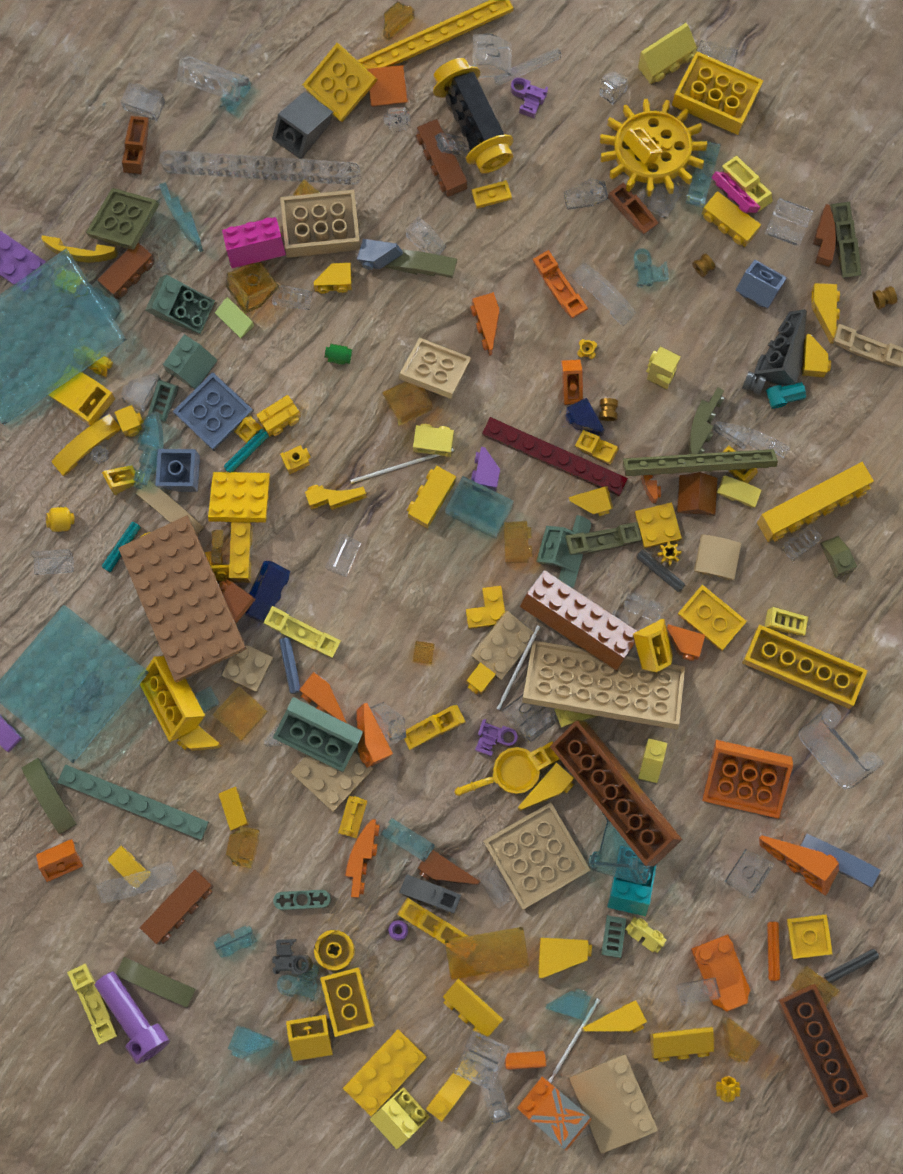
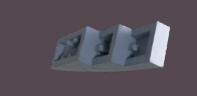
(848, 864)

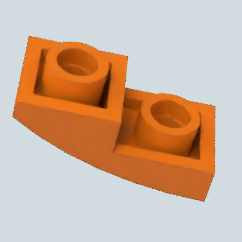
(651, 488)

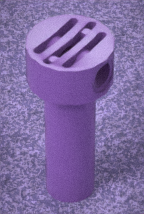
(144, 1039)

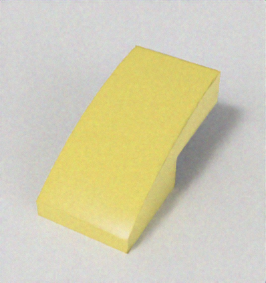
(739, 490)

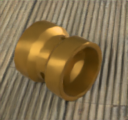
(885, 297)
(608, 408)

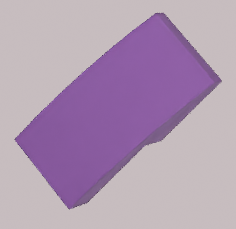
(8, 736)

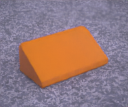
(525, 1060)

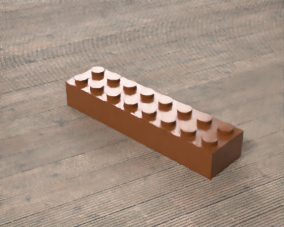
(616, 793)

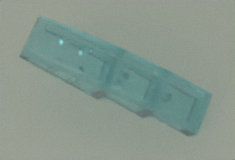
(183, 220)

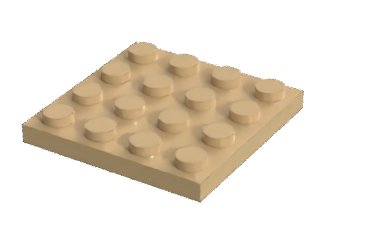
(536, 855)

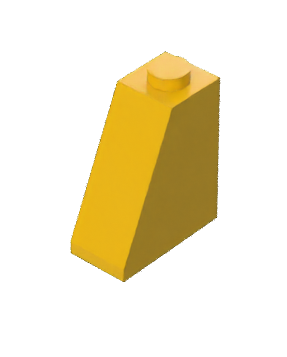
(561, 954)

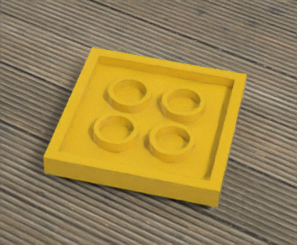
(339, 82)
(239, 497)

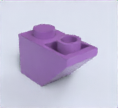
(487, 470)

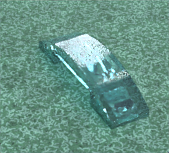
(702, 177)

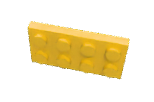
(384, 1072)

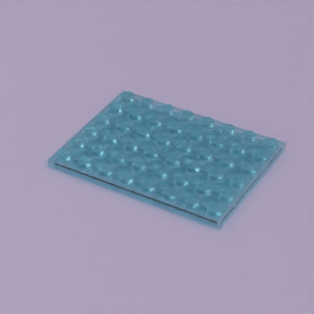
(50, 333)

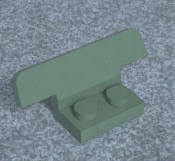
(555, 549)

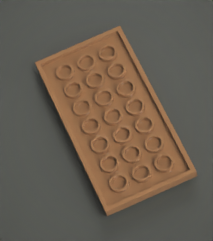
(182, 599)

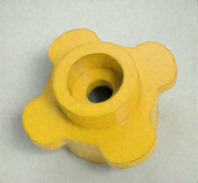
(587, 344)

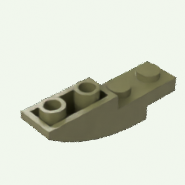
(700, 429)

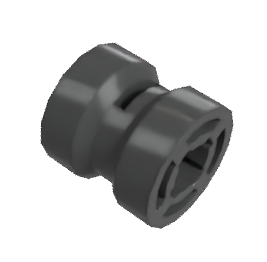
(754, 383)

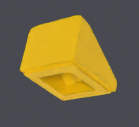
(247, 429)

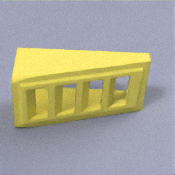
(776, 625)

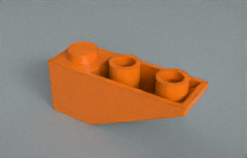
(487, 314)
(320, 693)

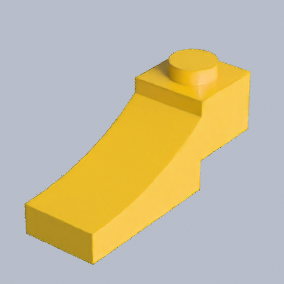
(318, 496)
(434, 726)

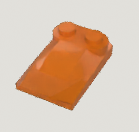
(720, 961)

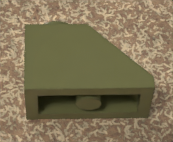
(838, 556)

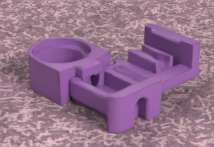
(533, 96)
(490, 735)

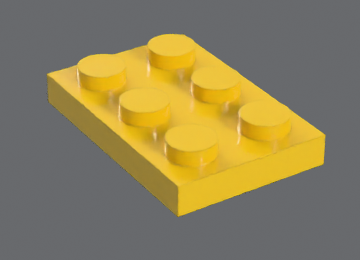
(712, 617)

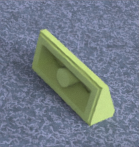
(234, 318)

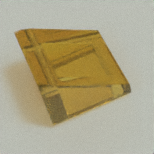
(423, 652)

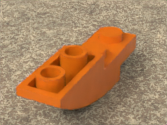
(363, 849)

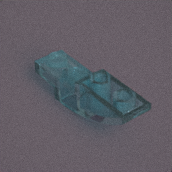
(150, 441)

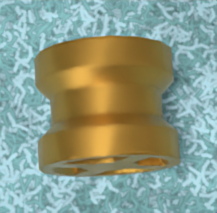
(703, 265)

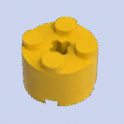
(323, 947)

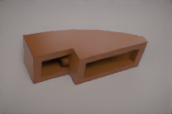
(135, 145)
(632, 209)
(825, 237)

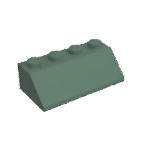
(318, 734)

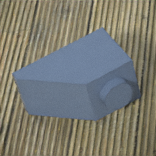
(377, 253)

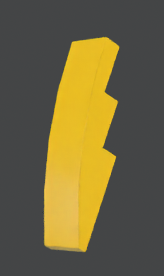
(428, 922)

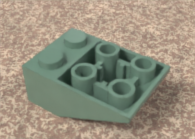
(179, 304)

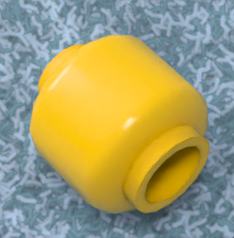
(59, 519)

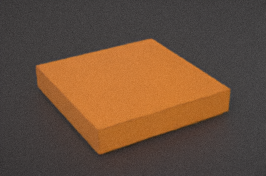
(389, 87)

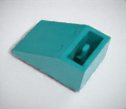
(631, 896)

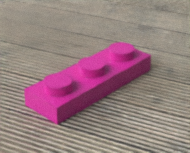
(735, 192)

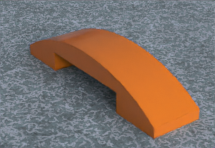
(558, 285)

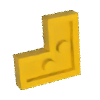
(489, 614)

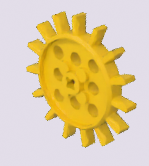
(666, 126)

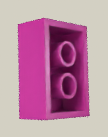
(253, 242)

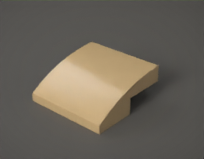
(717, 557)

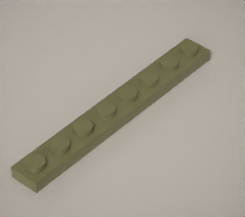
(700, 462)

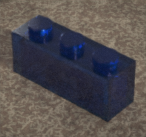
(267, 590)

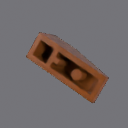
(441, 869)

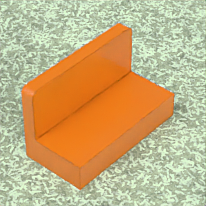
(58, 860)

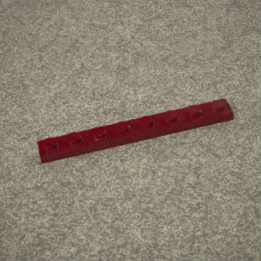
(554, 456)

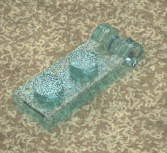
(408, 840)

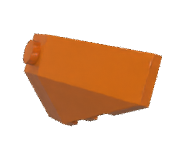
(812, 864)

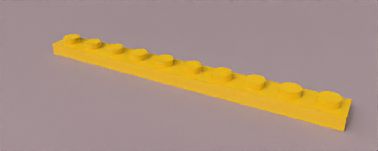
(437, 34)

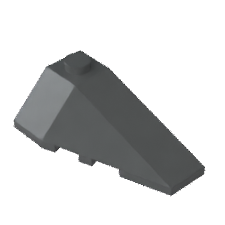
(784, 357)

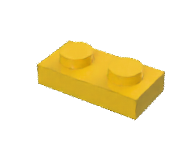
(491, 194)

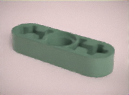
(287, 906)

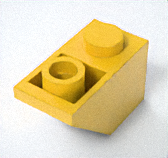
(335, 278)

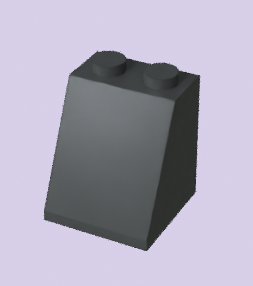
(301, 124)

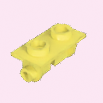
(640, 928)

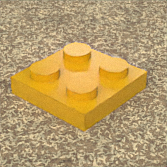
(658, 525)
(809, 936)

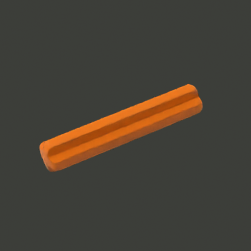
(773, 951)

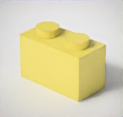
(433, 440)

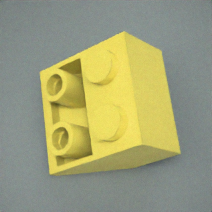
(400, 1118)

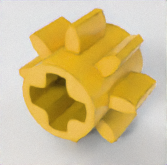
(668, 548)
(728, 1089)

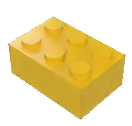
(347, 1001)

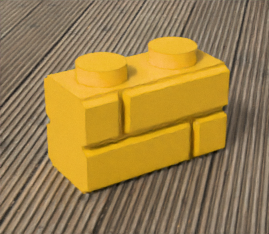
(279, 416)

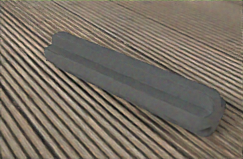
(660, 570)
(851, 966)

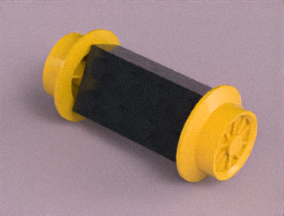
(471, 109)

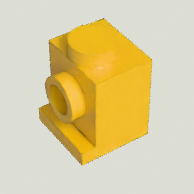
(295, 465)

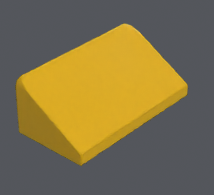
(641, 144)
(233, 808)

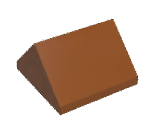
(697, 494)

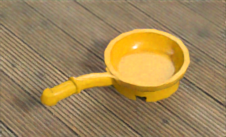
(511, 773)

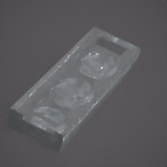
(452, 144)

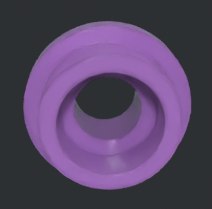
(398, 923)

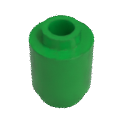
(338, 354)

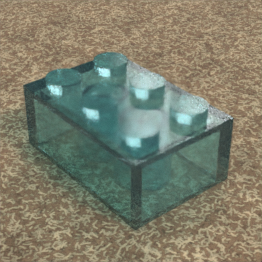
(479, 507)

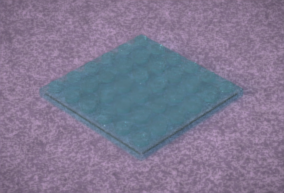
(69, 683)

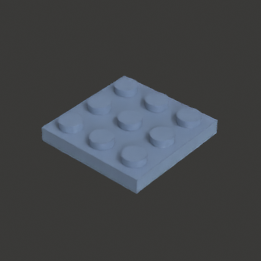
(213, 411)

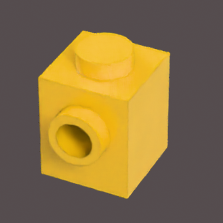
(129, 421)

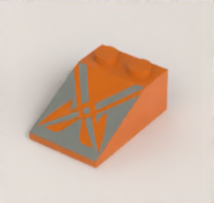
(554, 1113)

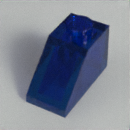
(584, 418)

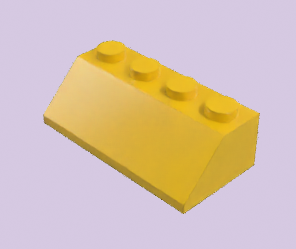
(171, 701)

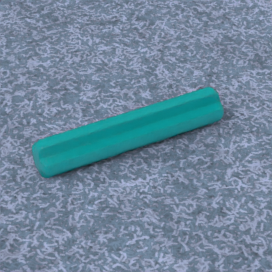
(246, 451)
(115, 554)

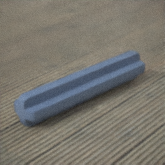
(289, 664)

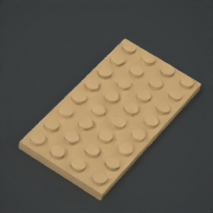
(583, 684)

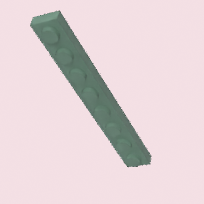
(133, 802)

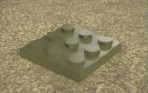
(122, 218)

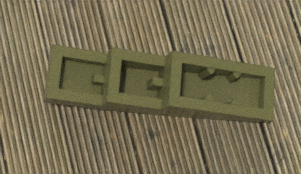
(846, 240)
(424, 263)

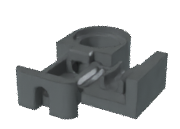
(286, 957)

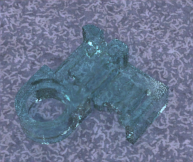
(649, 274)
(305, 984)

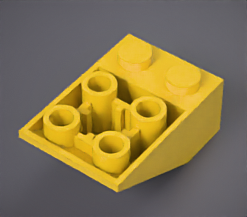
(84, 398)

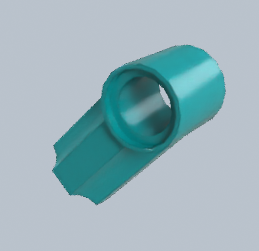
(780, 396)

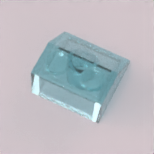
(248, 1042)

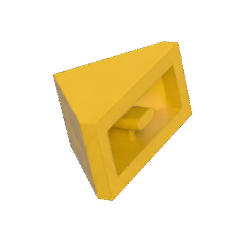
(120, 478)

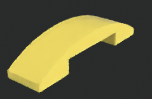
(301, 632)
(93, 1004)

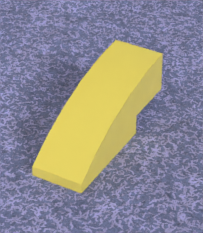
(748, 181)

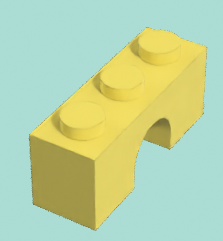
(662, 367)

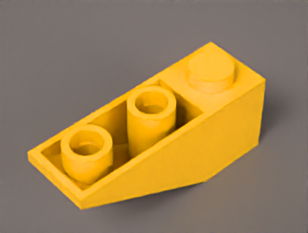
(824, 304)

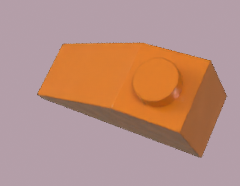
(372, 744)

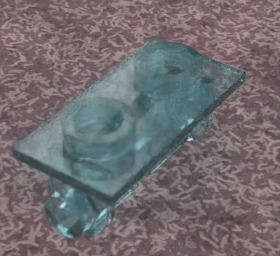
(231, 105)
(243, 939)

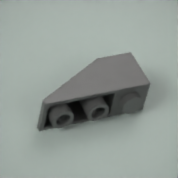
(430, 894)

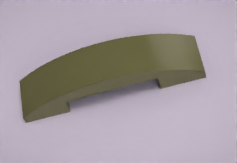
(603, 540)
(48, 796)
(155, 982)

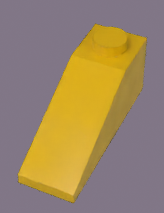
(551, 786)
(621, 1020)
(448, 1096)

